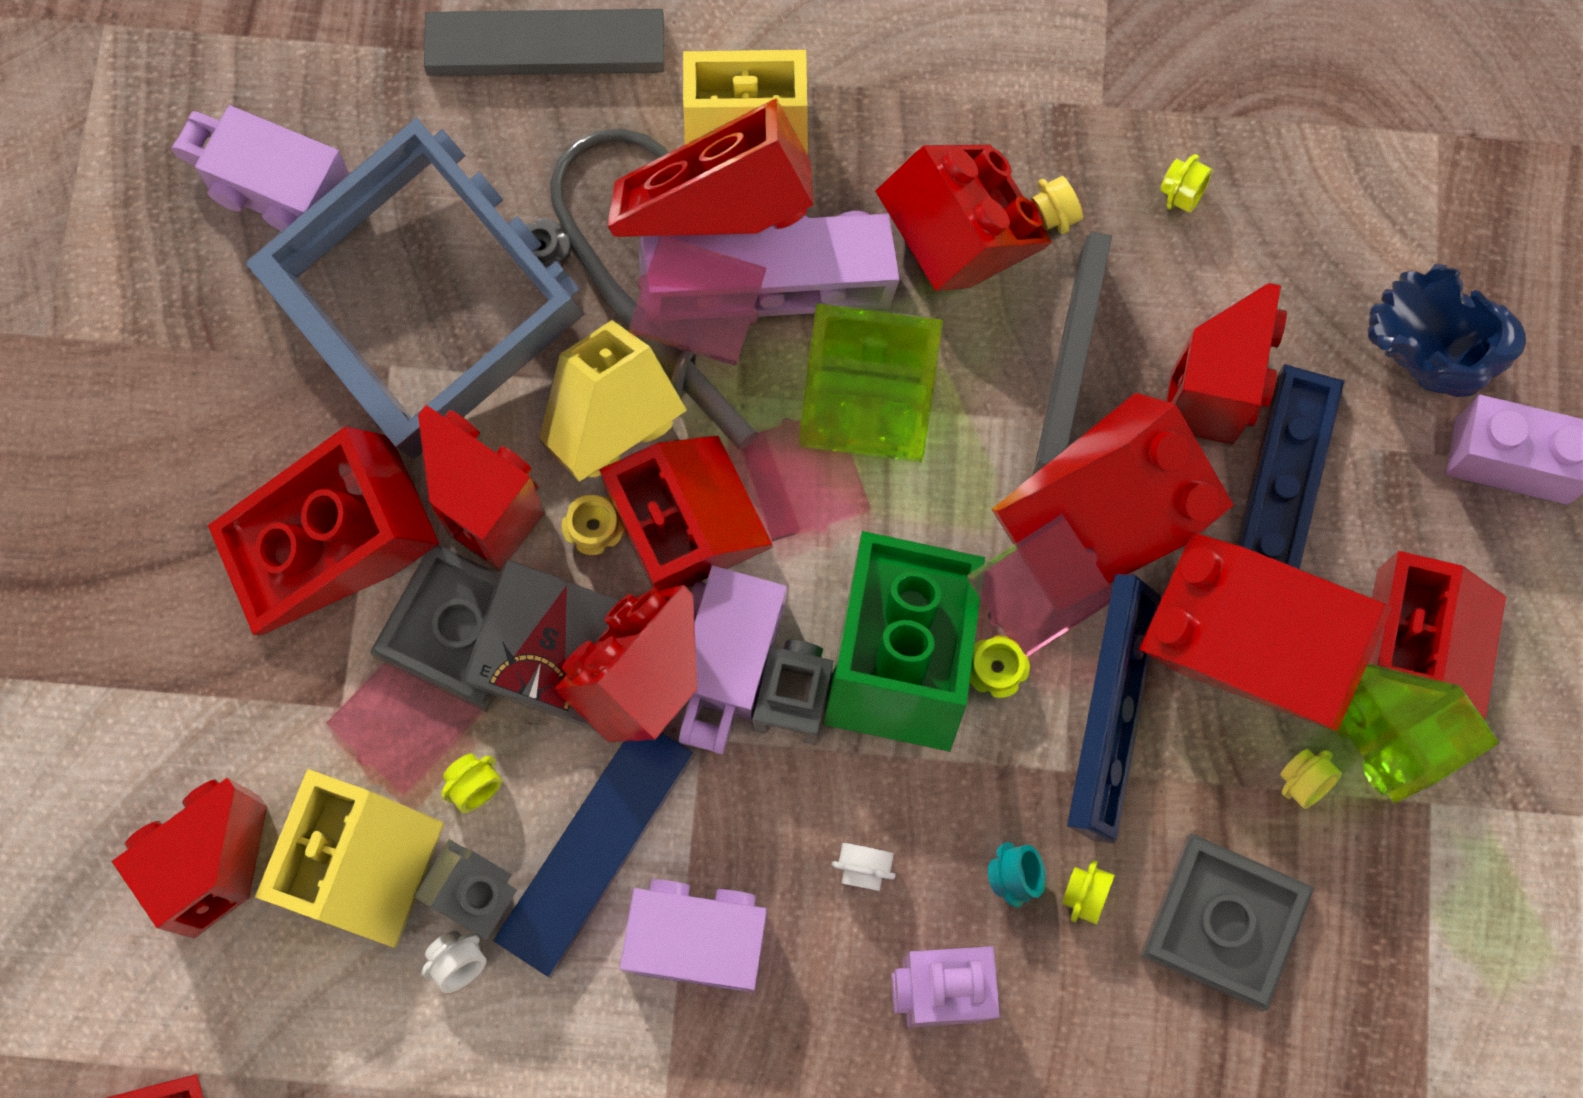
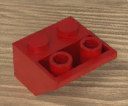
(962, 214)
(1224, 367)
(477, 494)
(684, 510)
(1439, 624)
(637, 669)
(198, 860)

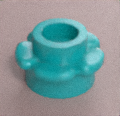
(1017, 874)

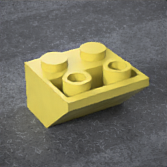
(731, 83)
(606, 400)
(350, 859)

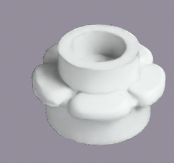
(864, 866)
(453, 961)

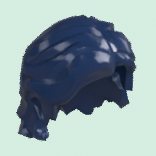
(1444, 335)

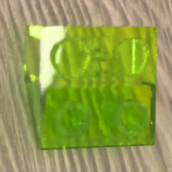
(870, 382)
(1412, 730)

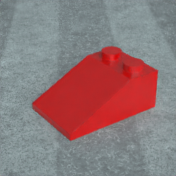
(721, 183)
(1124, 488)
(322, 530)
(1265, 630)

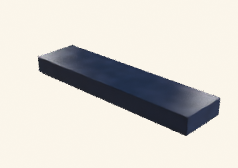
(1290, 464)
(1113, 712)
(592, 851)

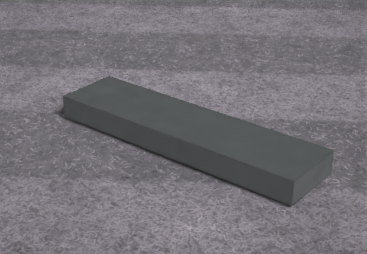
(544, 42)
(1073, 348)

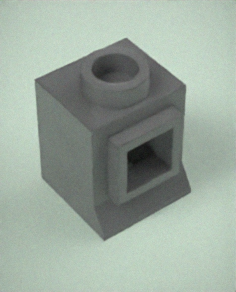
(787, 712)
(467, 889)

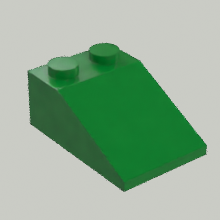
(905, 643)

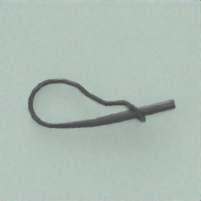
(677, 362)

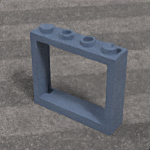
(349, 205)

